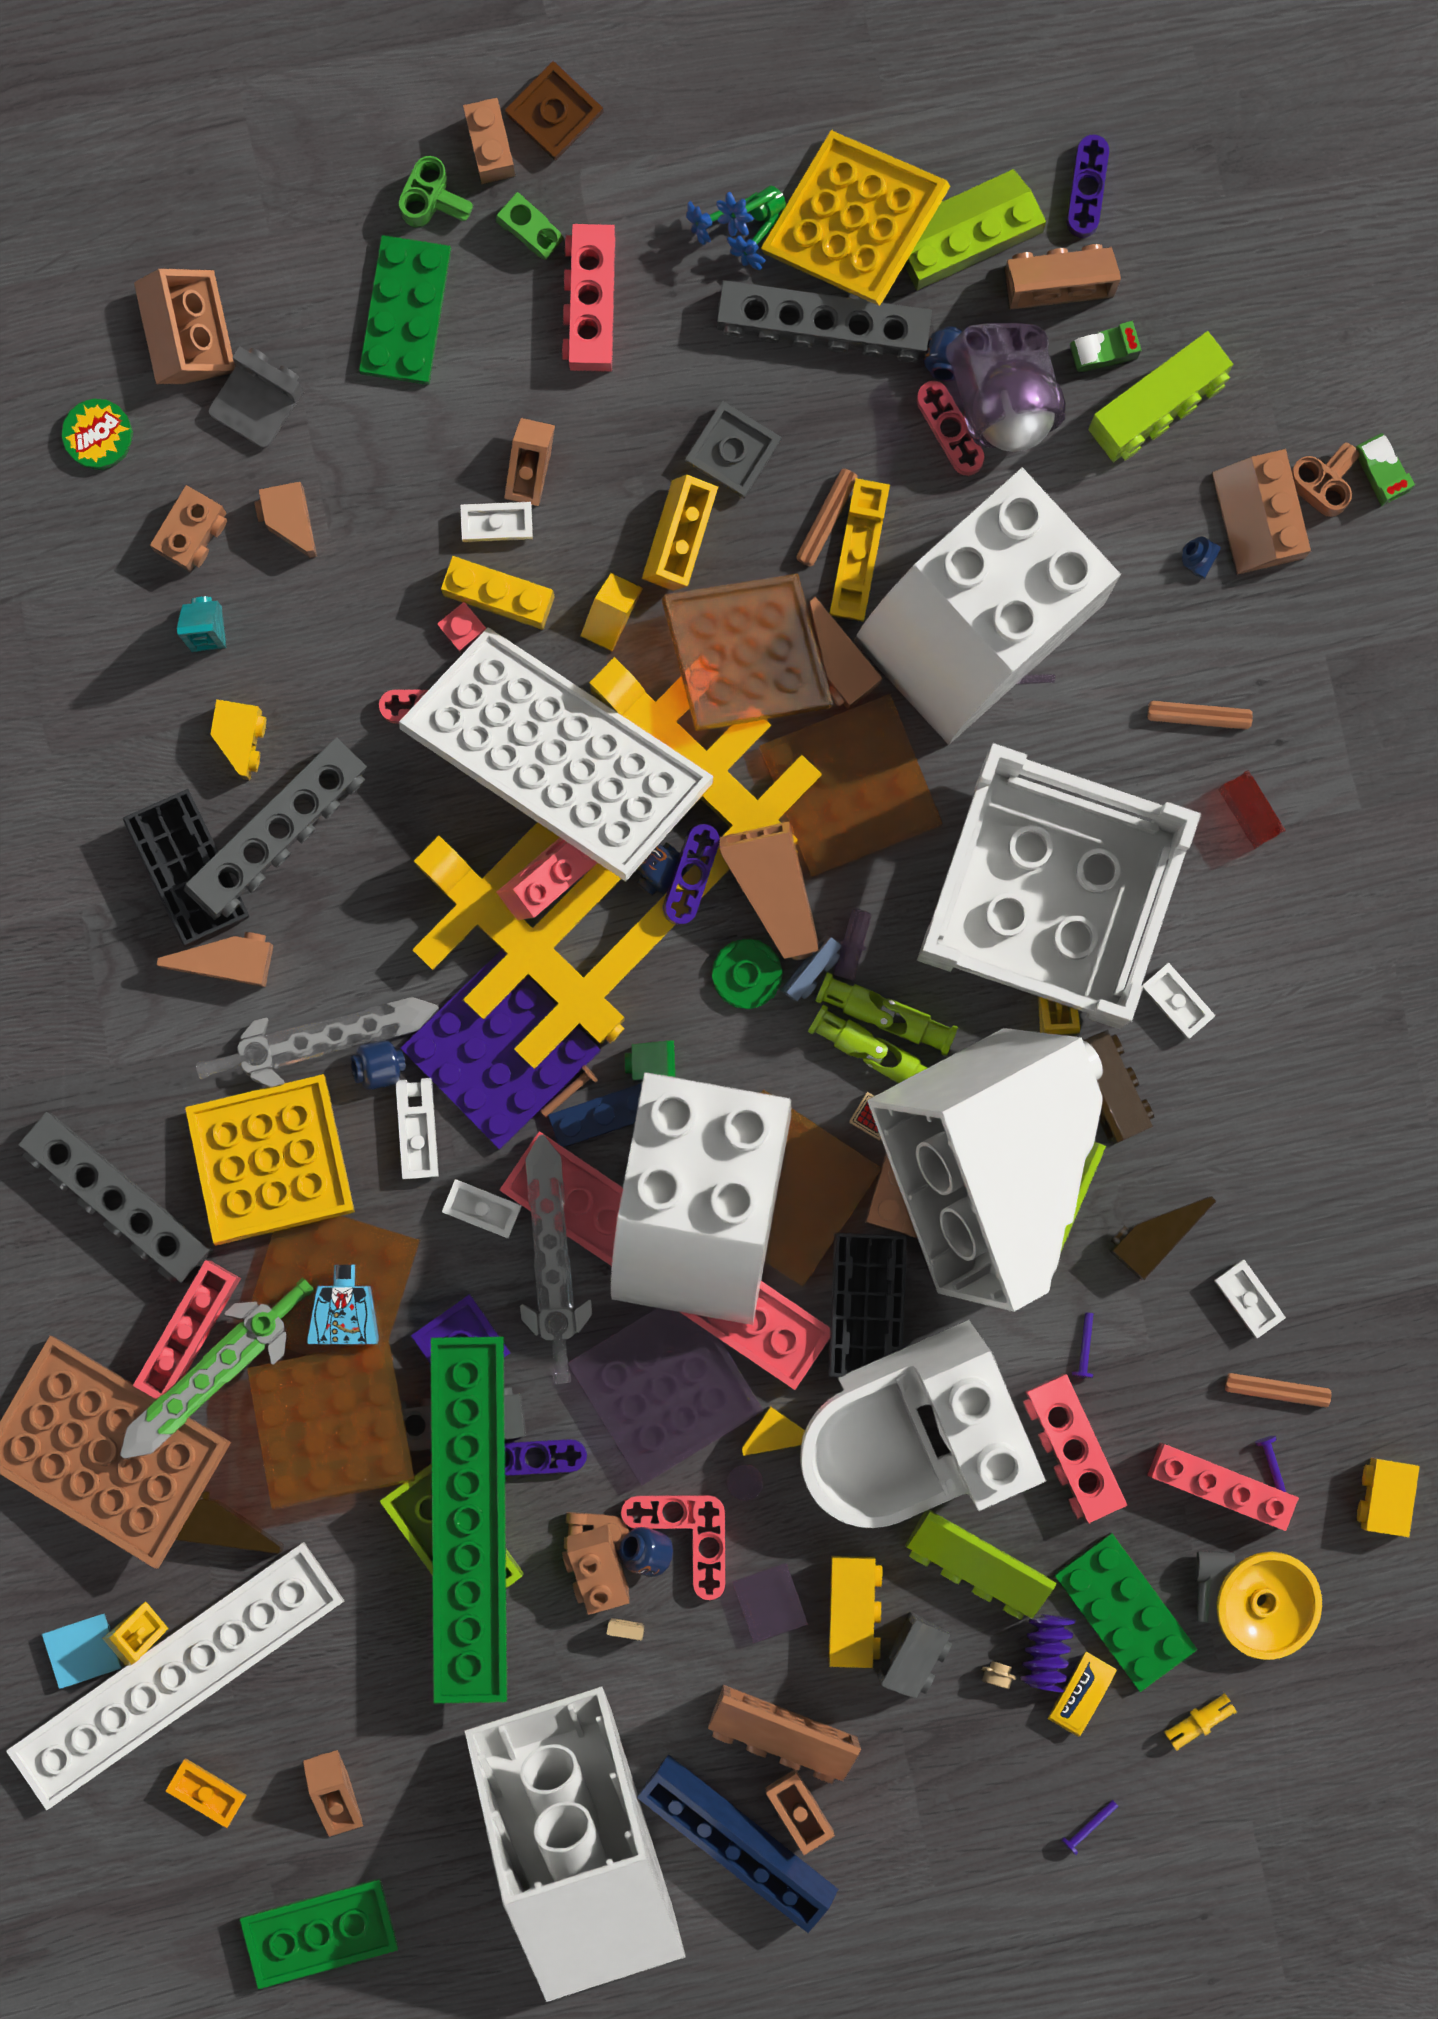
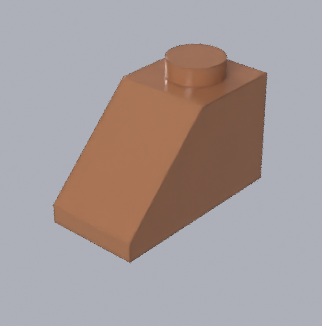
(529, 461)
(287, 515)
(332, 1793)

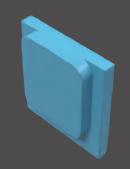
(80, 1652)

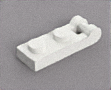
(417, 1130)

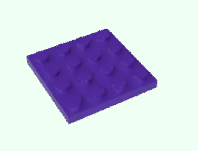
(478, 1063)

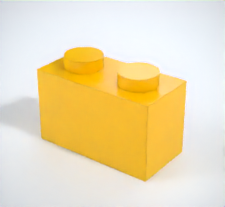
(1388, 1497)

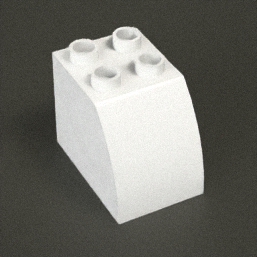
(986, 606)
(699, 1198)

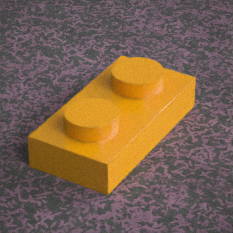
(206, 1793)

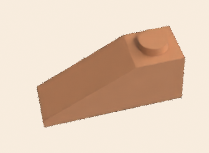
(845, 667)
(229, 959)

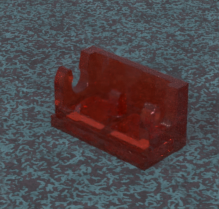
(1251, 809)

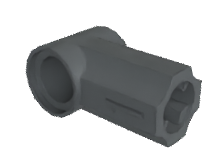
(1210, 1573)

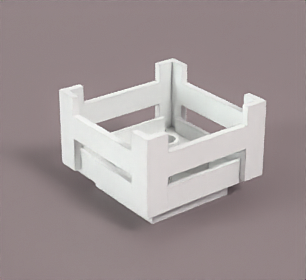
(1058, 887)

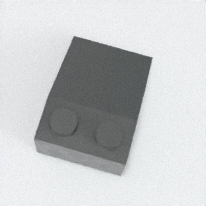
(914, 1656)

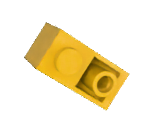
(236, 733)

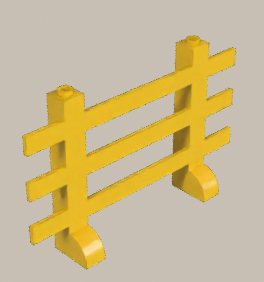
(532, 949)

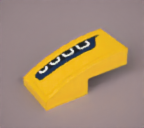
(1082, 1694)

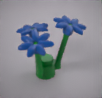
(761, 205)

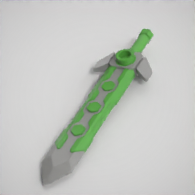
(219, 1366)

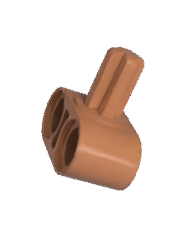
(1327, 478)

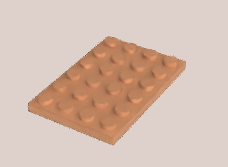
(66, 1448)

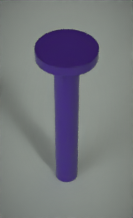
(1085, 1347)
(1273, 1465)
(1089, 1827)

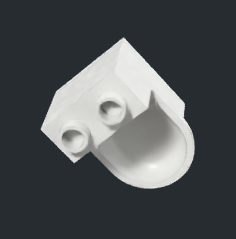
(871, 1454)

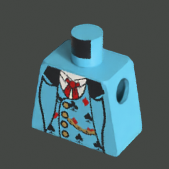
(343, 1311)

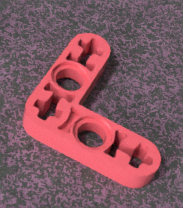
(690, 1519)

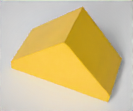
(610, 611)
(1058, 1018)
(773, 1433)
(135, 1634)

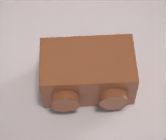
(489, 140)
(799, 1811)

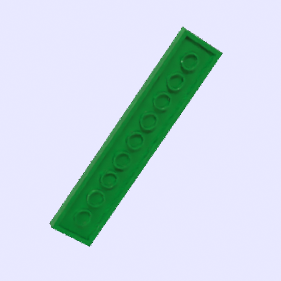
(468, 1520)

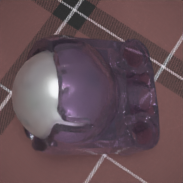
(1006, 385)

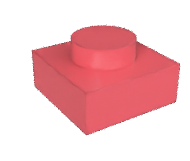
(461, 627)

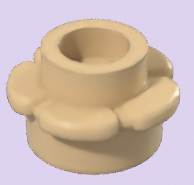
(998, 1675)

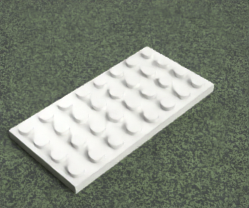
(556, 753)

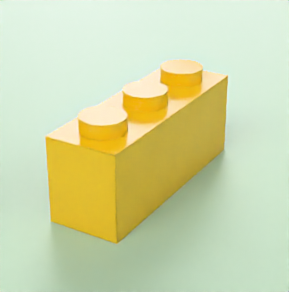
(680, 532)
(497, 592)
(854, 1611)

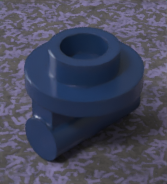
(1200, 555)

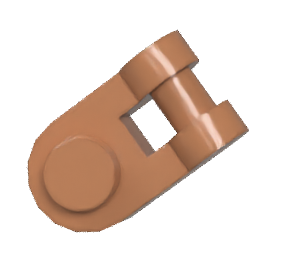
(577, 1520)

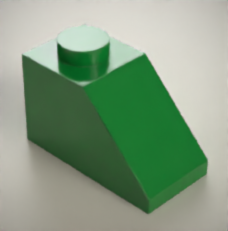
(651, 1058)

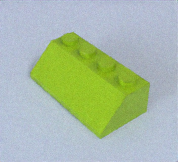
(975, 228)
(979, 1564)

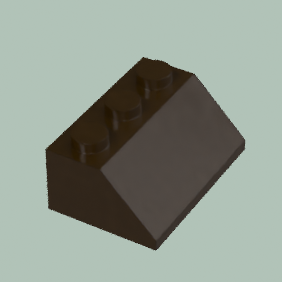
(1121, 1108)

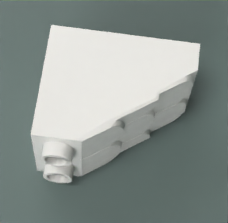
(994, 1159)
(572, 1845)

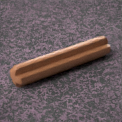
(827, 517)
(1199, 715)
(1278, 1390)

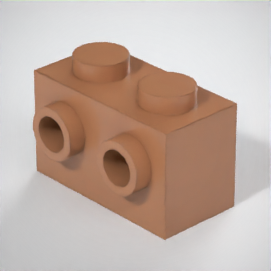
(189, 529)
(597, 1570)

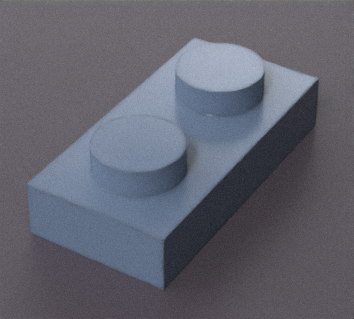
(803, 980)

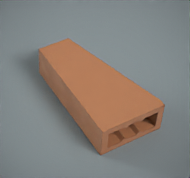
(772, 880)

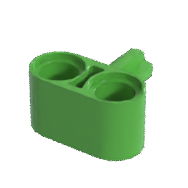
(431, 194)

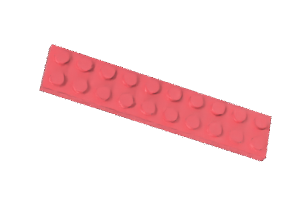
(782, 1336)

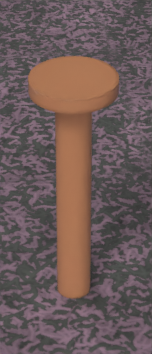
(566, 1093)

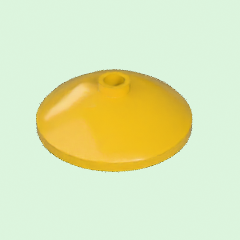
(1284, 1619)

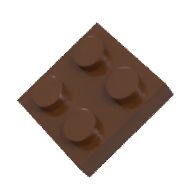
(554, 110)

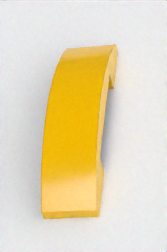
(859, 549)

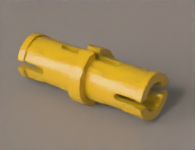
(1200, 1721)

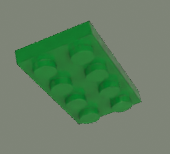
(405, 310)
(1125, 1612)
(319, 1933)

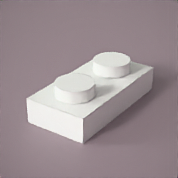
(496, 521)
(1178, 1001)
(481, 1208)
(1249, 1299)

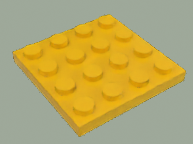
(855, 217)
(269, 1160)

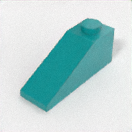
(202, 625)

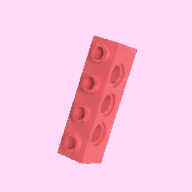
(595, 242)
(544, 879)
(187, 1329)
(1223, 1486)
(1107, 1494)

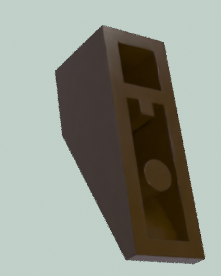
(1152, 1240)
(220, 1525)

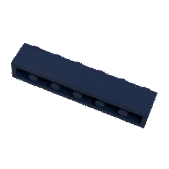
(738, 1843)

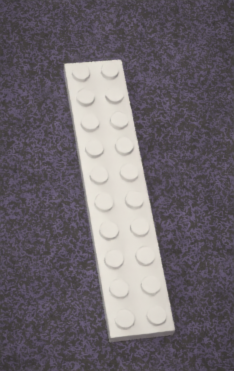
(175, 1676)

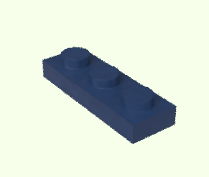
(596, 1116)

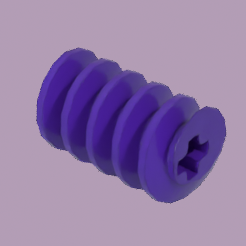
(1047, 1652)

